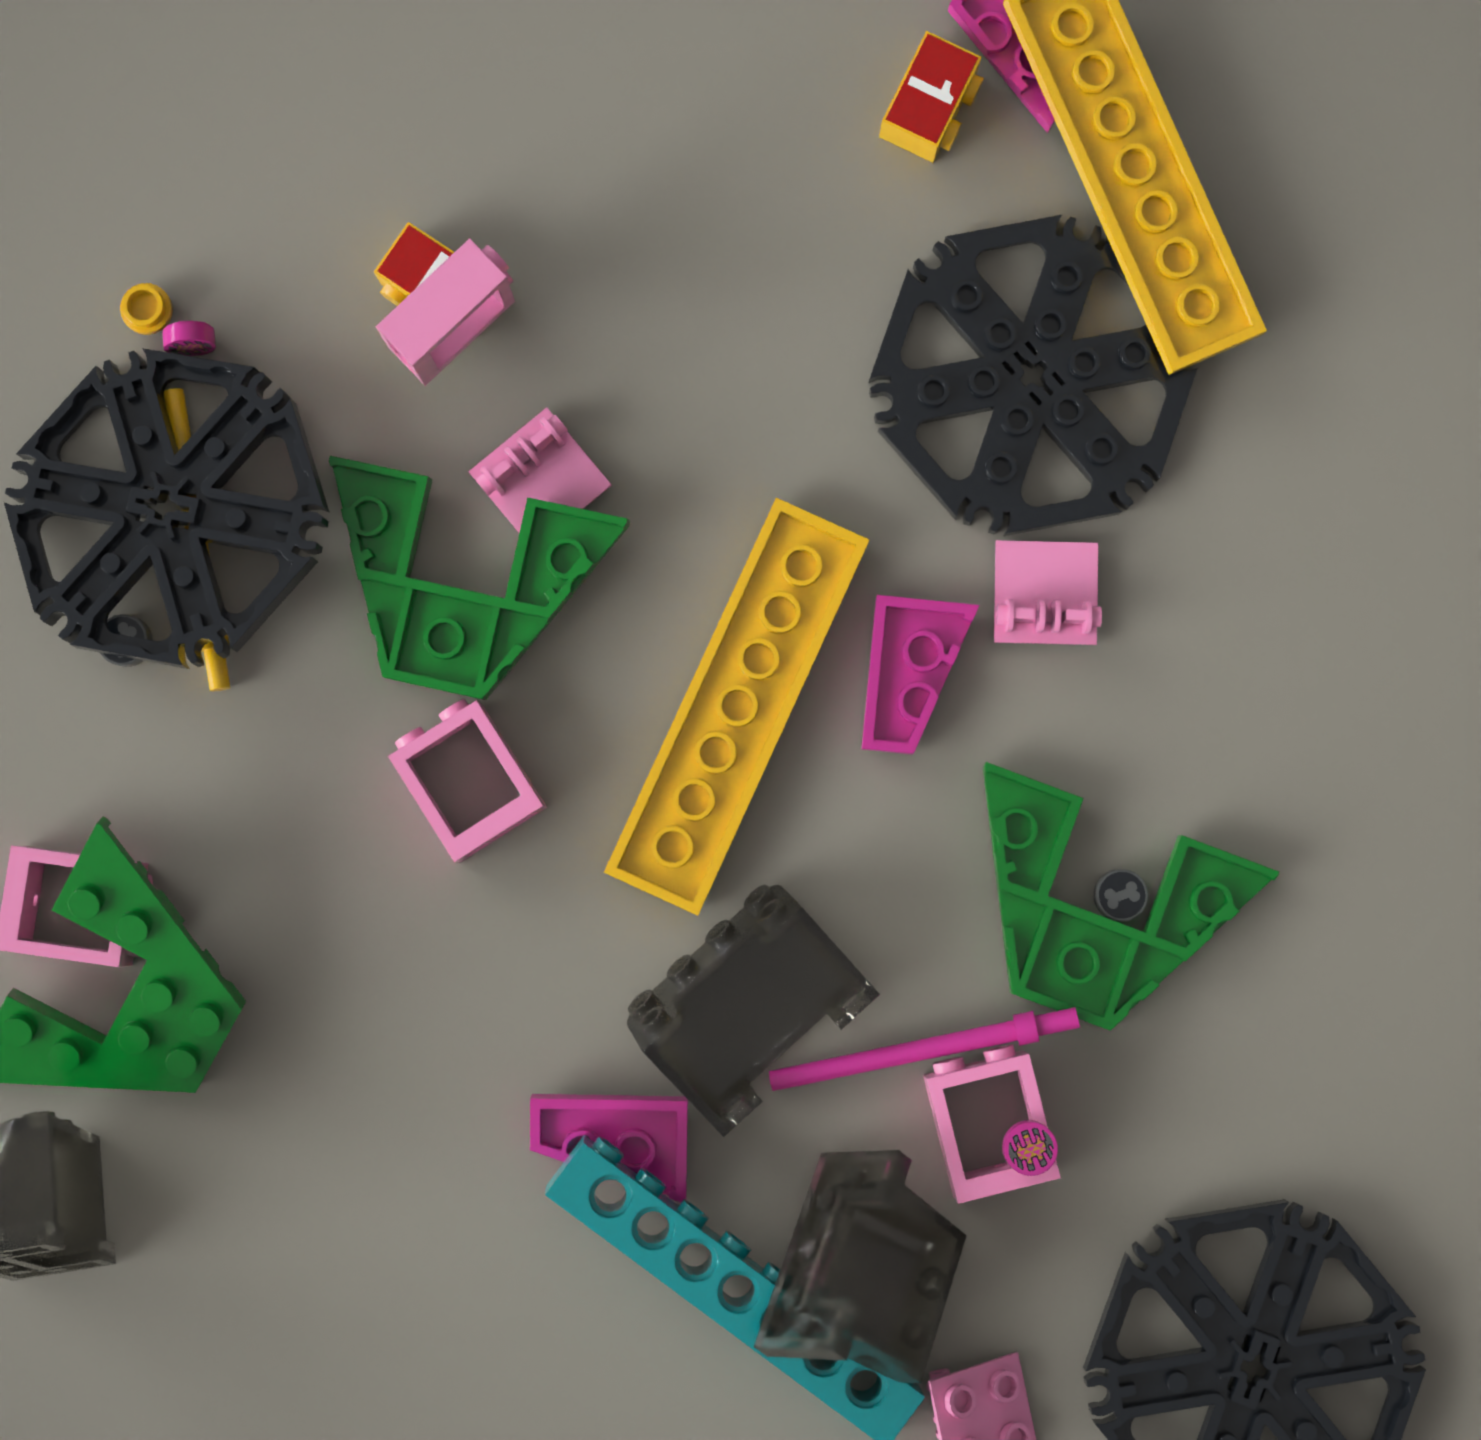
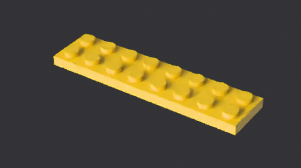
(1138, 177)
(736, 706)

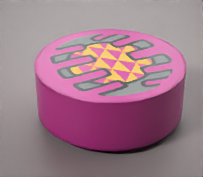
(189, 338)
(1030, 1148)

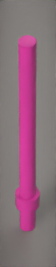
(1023, 1028)

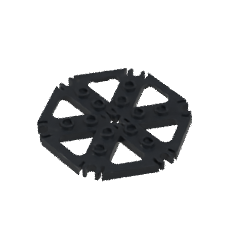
(986, 384)
(156, 463)
(1271, 1321)

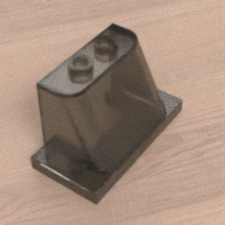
(50, 1198)
(863, 1270)

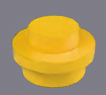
(146, 308)

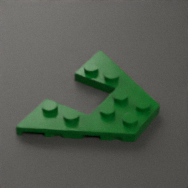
(447, 633)
(1076, 956)
(172, 1014)

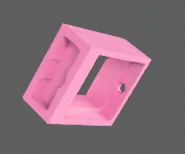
(448, 310)
(496, 824)
(21, 906)
(954, 1072)

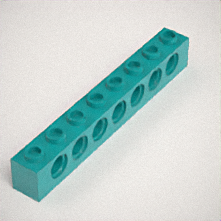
(875, 1411)

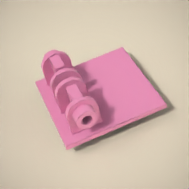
(541, 465)
(1046, 593)
(982, 1402)

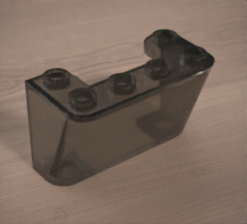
(744, 1003)

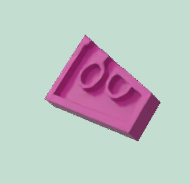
(995, 37)
(908, 667)
(644, 1128)

